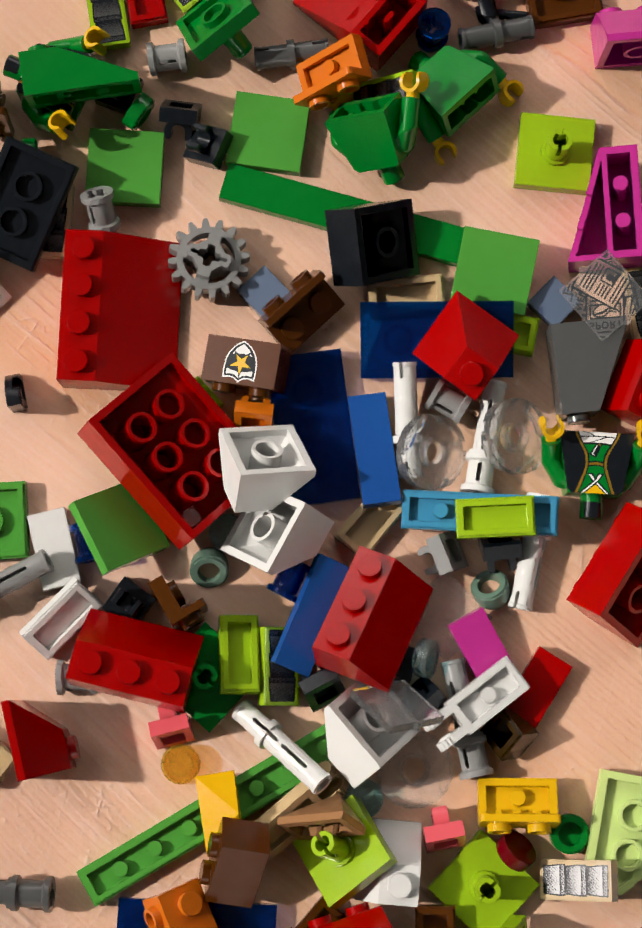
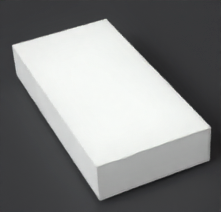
(51, 533)
(60, 618)

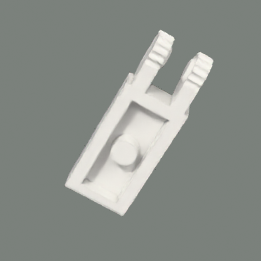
(481, 700)

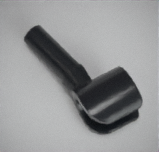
(488, 10)

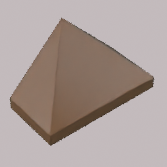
(328, 814)

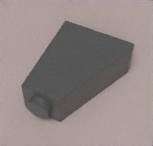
(580, 368)

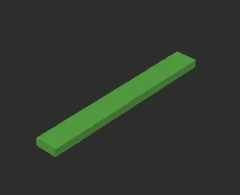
(184, 828)

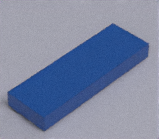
(374, 450)
(308, 614)

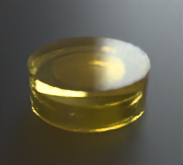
(180, 764)

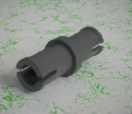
(496, 33)
(287, 54)

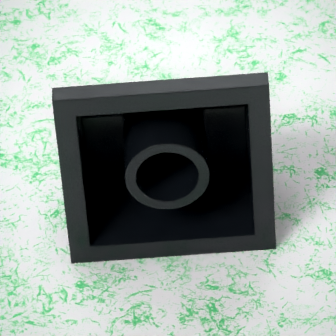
(372, 242)

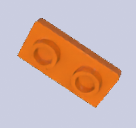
(333, 73)
(179, 908)

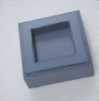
(261, 289)
(549, 303)

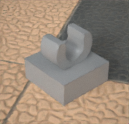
(445, 552)

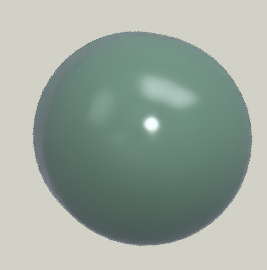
(213, 556)
(495, 599)

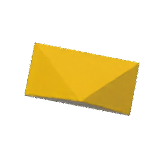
(217, 799)

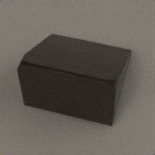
(509, 734)

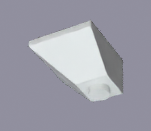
(262, 466)
(278, 536)
(357, 741)
(402, 881)

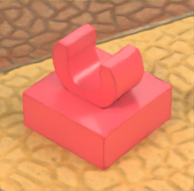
(170, 729)
(443, 833)

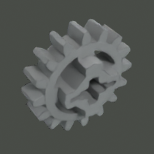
(222, 265)

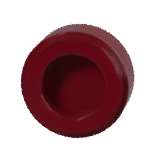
(516, 851)

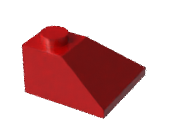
(466, 345)
(37, 741)

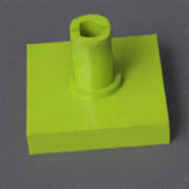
(554, 153)
(346, 863)
(482, 884)

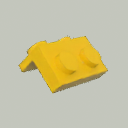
(517, 804)

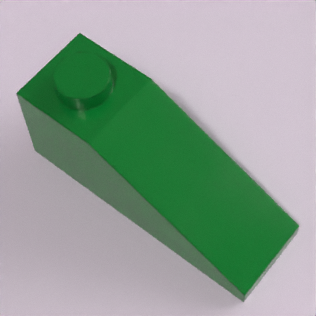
(64, 77)

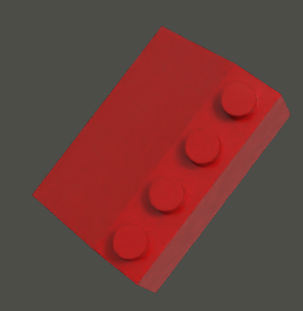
(115, 309)
(165, 448)

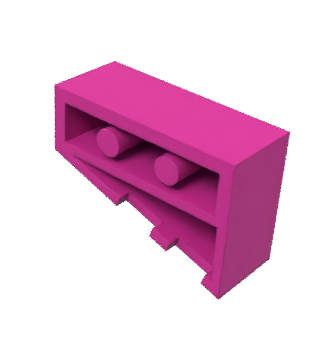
(611, 211)

